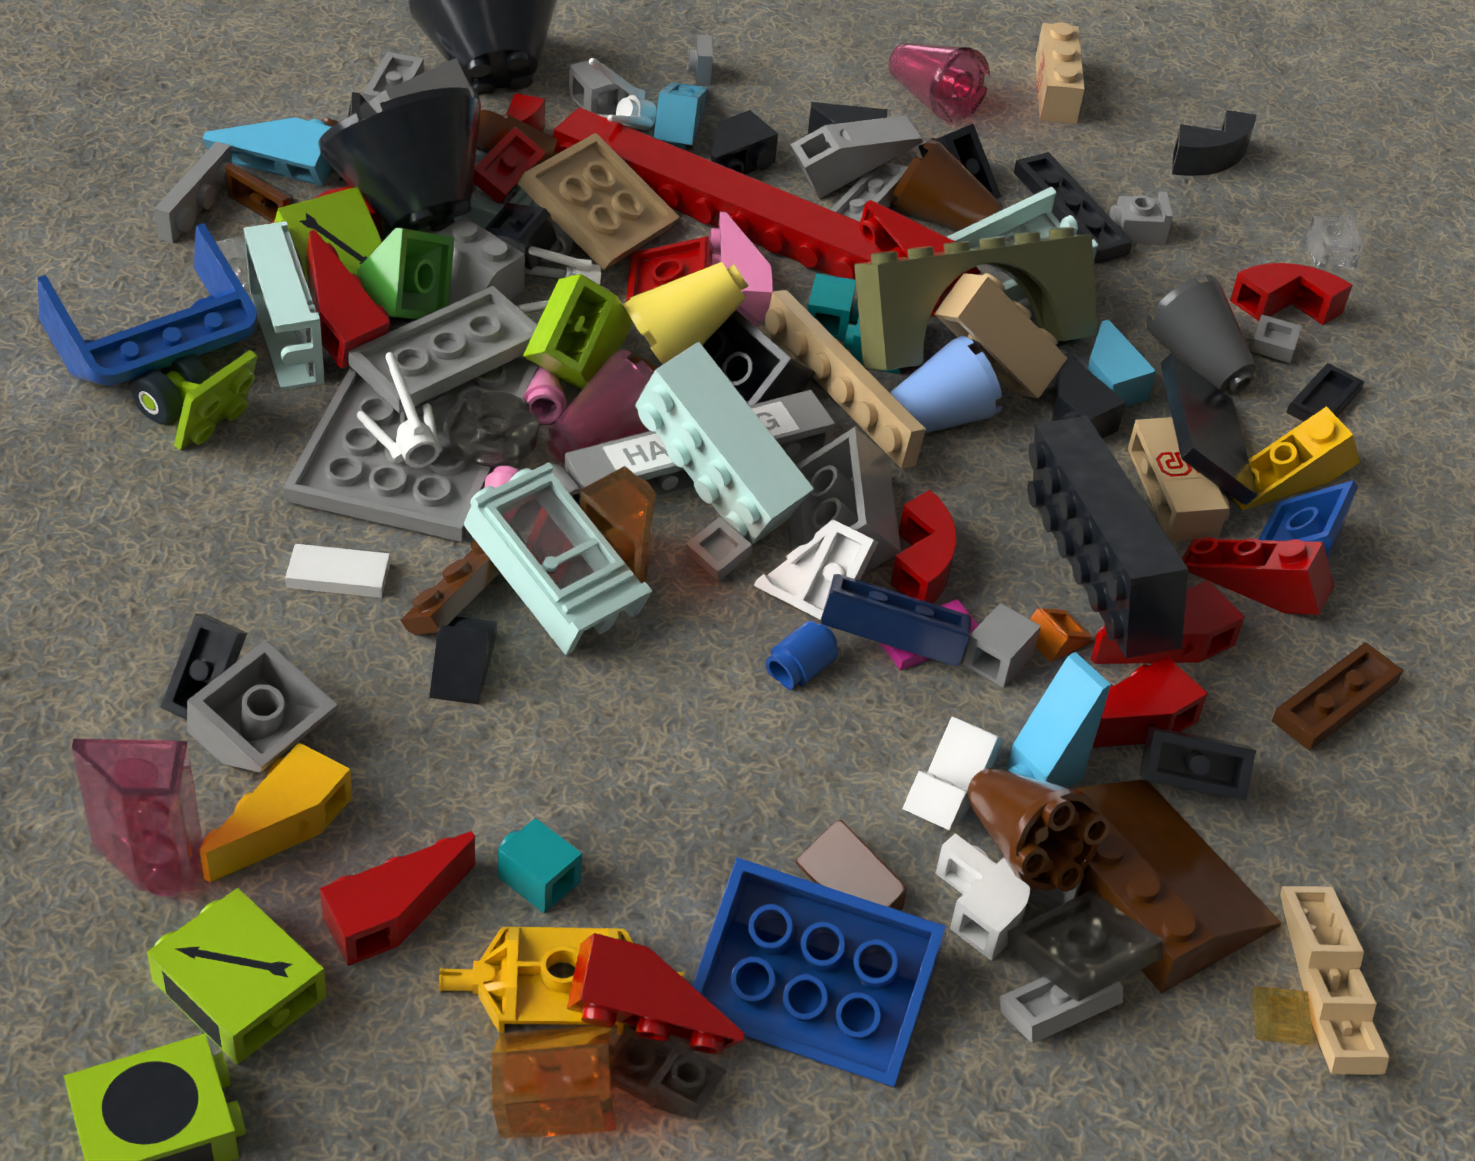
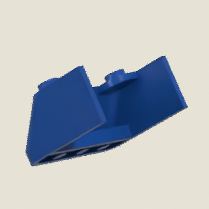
(123, 356)

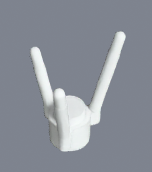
(634, 109)
(577, 266)
(415, 440)

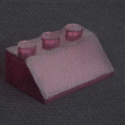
(142, 810)

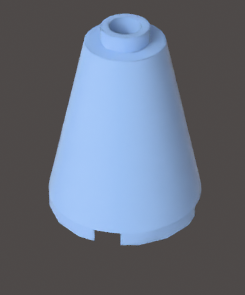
(951, 388)

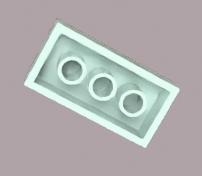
(722, 444)

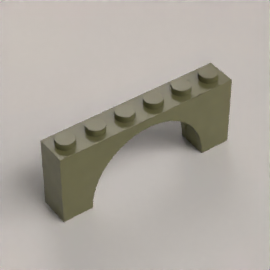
(901, 292)

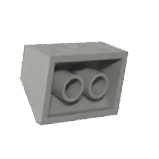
(852, 488)

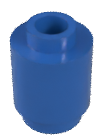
(802, 654)

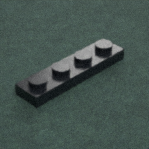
(1071, 199)

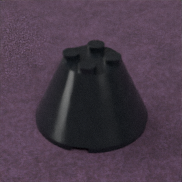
(492, 39)
(411, 157)

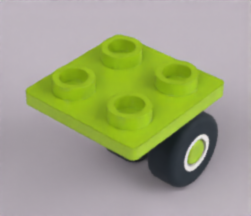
(194, 394)

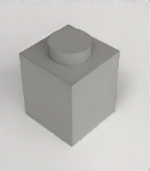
(1001, 645)

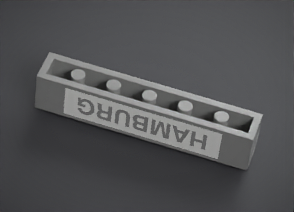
(794, 420)

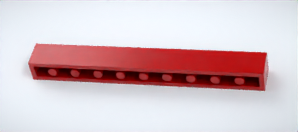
(704, 189)

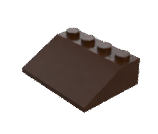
(1170, 883)

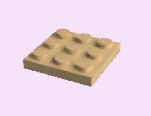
(598, 200)

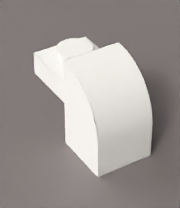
(991, 896)

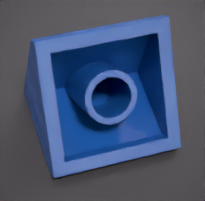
(1312, 516)

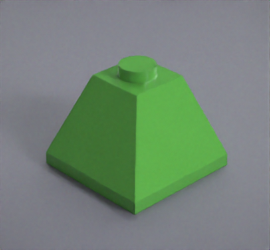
(409, 273)

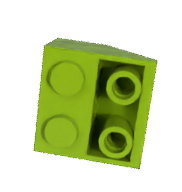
(578, 330)

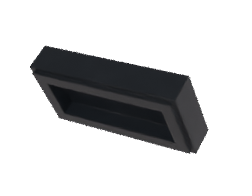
(1328, 389)

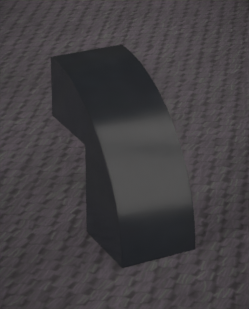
(1210, 151)

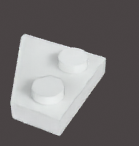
(810, 568)

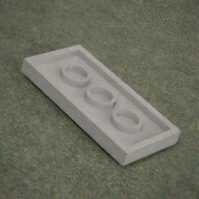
(446, 347)

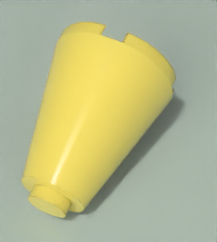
(687, 309)

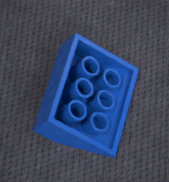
(819, 970)

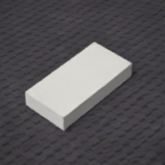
(338, 570)

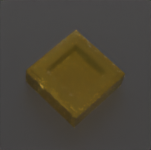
(1281, 1015)

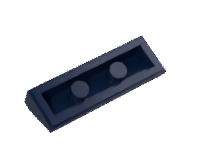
(896, 620)

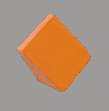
(1059, 633)

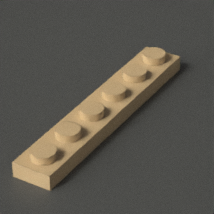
(846, 380)

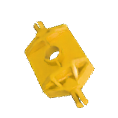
(515, 976)

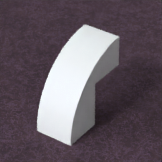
(942, 791)

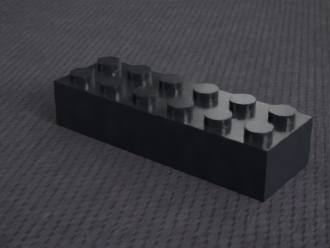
(1108, 537)

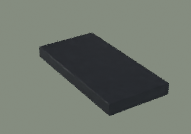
(1208, 430)

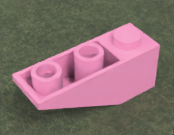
(735, 248)

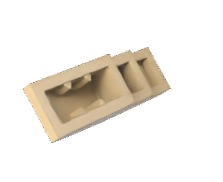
(1331, 973)

